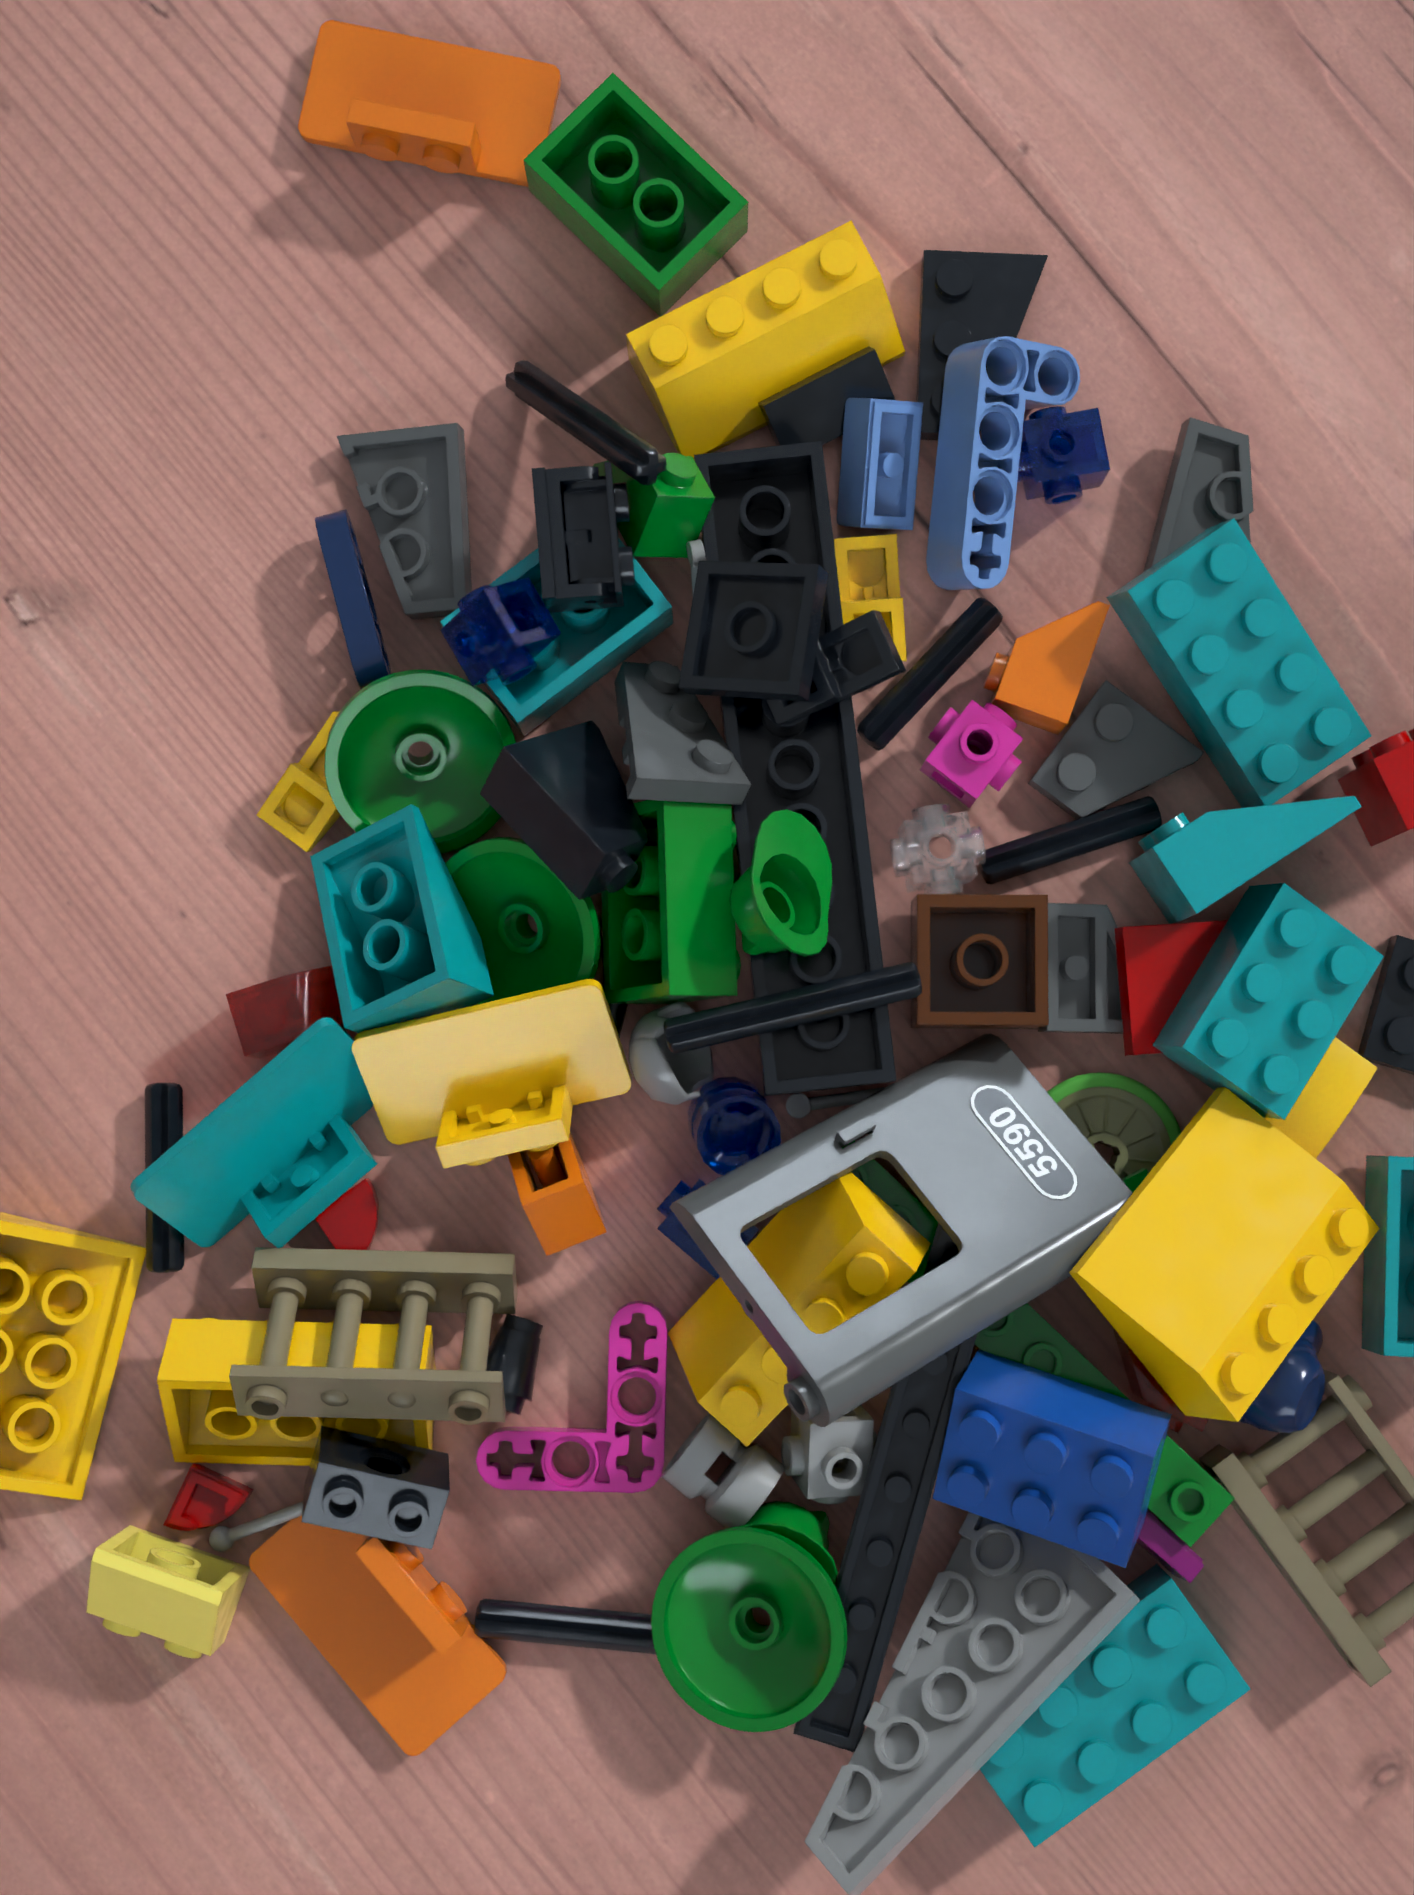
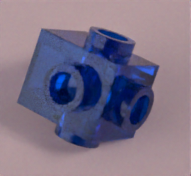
(1062, 454)
(488, 634)

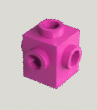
(958, 768)

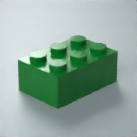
(636, 194)
(673, 923)

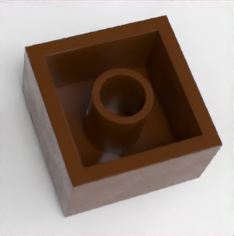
(980, 961)

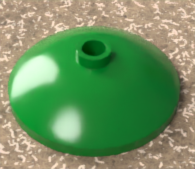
(376, 774)
(500, 888)
(719, 1654)

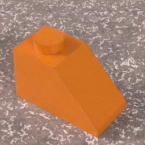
(1046, 669)
(557, 1196)

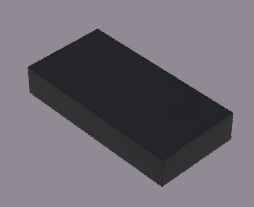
(816, 405)

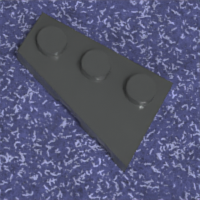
(1204, 487)
(419, 509)
(672, 741)

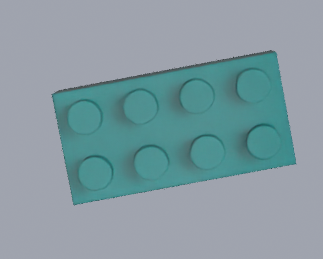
(1239, 665)
(1116, 1711)

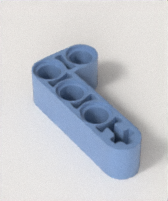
(970, 539)

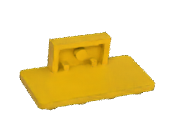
(494, 1072)

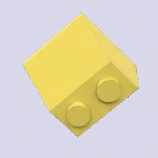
(164, 1591)

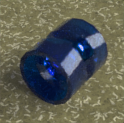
(732, 1123)

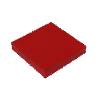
(1154, 972)

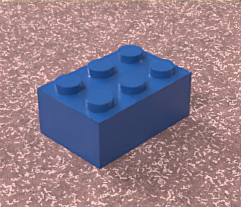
(1051, 1457)

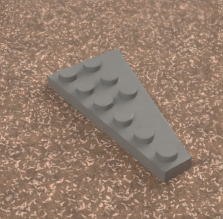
(974, 1667)

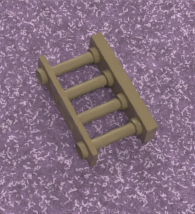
(377, 1282)
(1281, 1530)

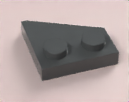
(1110, 755)
(1082, 970)

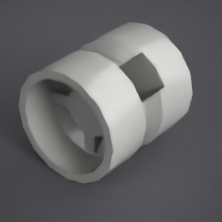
(741, 1485)

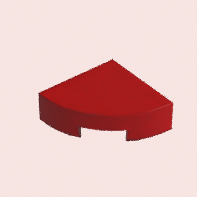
(352, 1218)
(205, 1499)

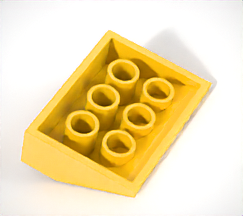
(1224, 1257)
(60, 1344)

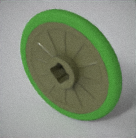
(1120, 1116)

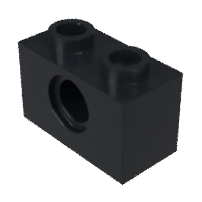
(376, 1487)

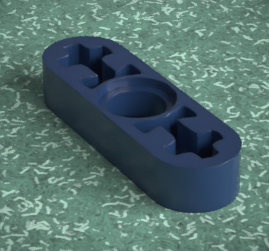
(353, 597)

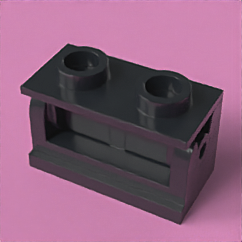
(580, 538)

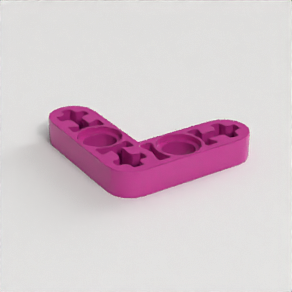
(601, 1444)

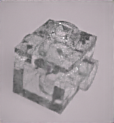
(924, 871)

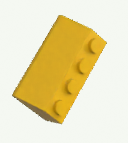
(759, 336)
(829, 1262)
(202, 1405)

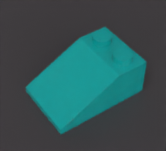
(1204, 860)
(397, 926)

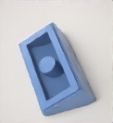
(879, 463)

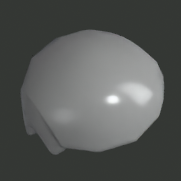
(658, 1071)

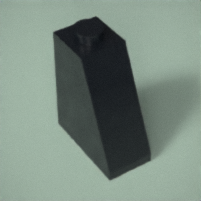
(570, 807)

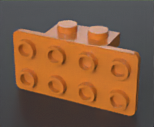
(427, 102)
(382, 1627)

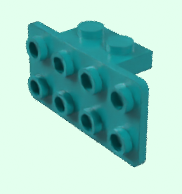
(270, 1148)

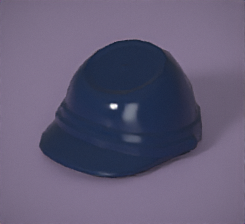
(1293, 1390)

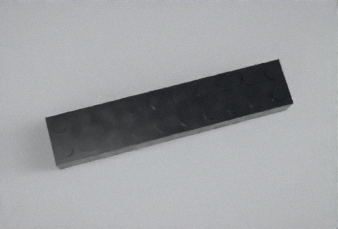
(777, 510)

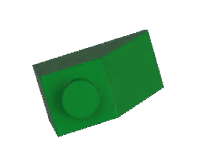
(666, 512)

